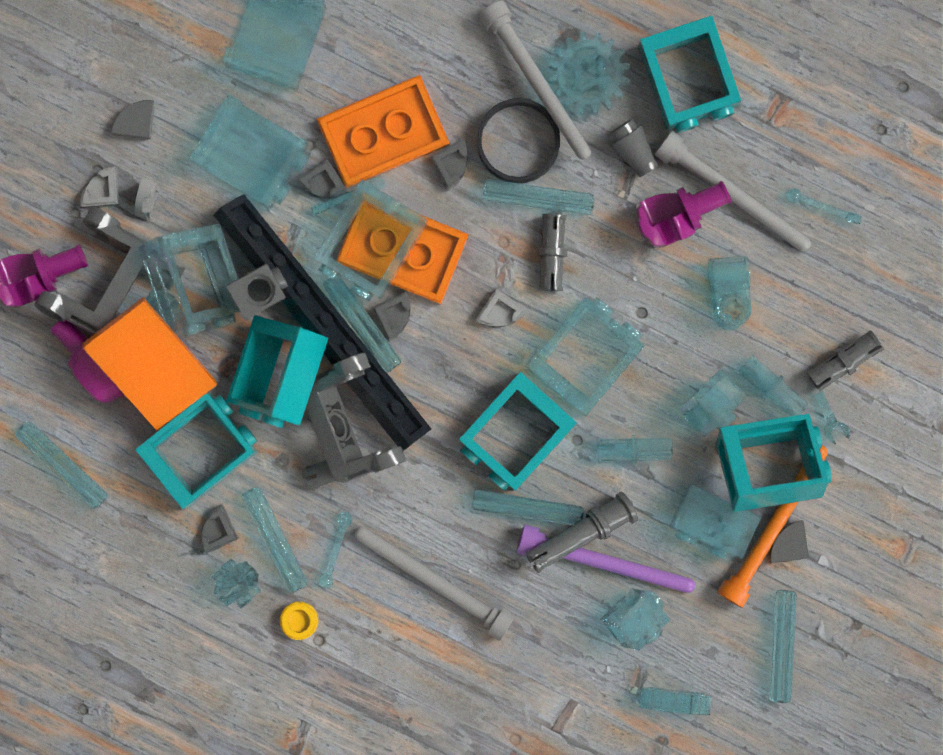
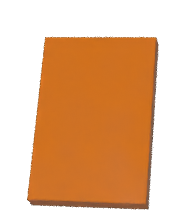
(383, 131)
(428, 268)
(149, 363)

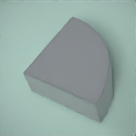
(102, 190)
(146, 198)
(500, 311)

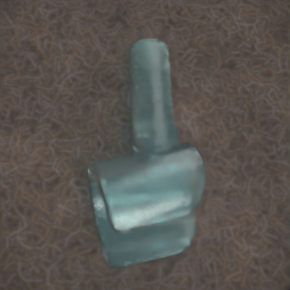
(830, 418)

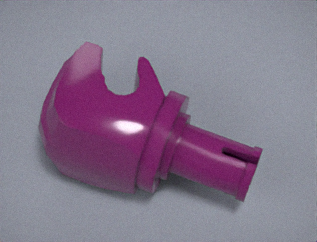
(677, 215)
(29, 274)
(82, 366)

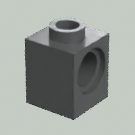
(250, 306)

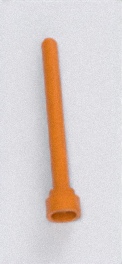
(737, 586)

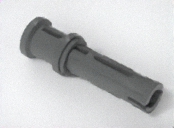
(598, 524)

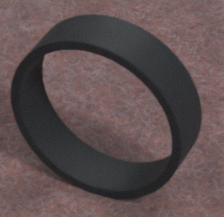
(517, 102)

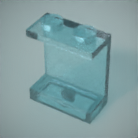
(276, 40)

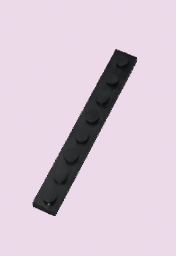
(319, 316)

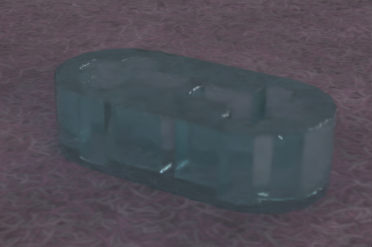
(675, 701)

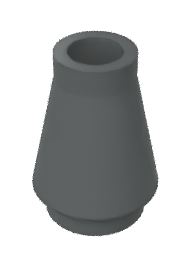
(633, 147)

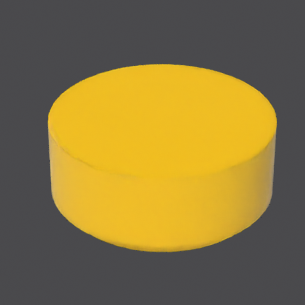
(299, 620)

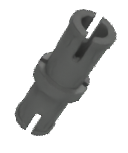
(552, 252)
(845, 360)

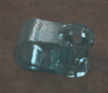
(730, 284)

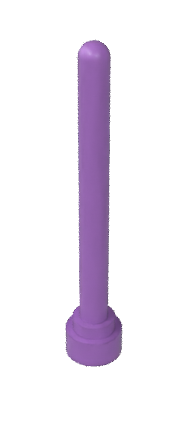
(531, 538)

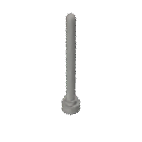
(498, 20)
(675, 151)
(495, 620)

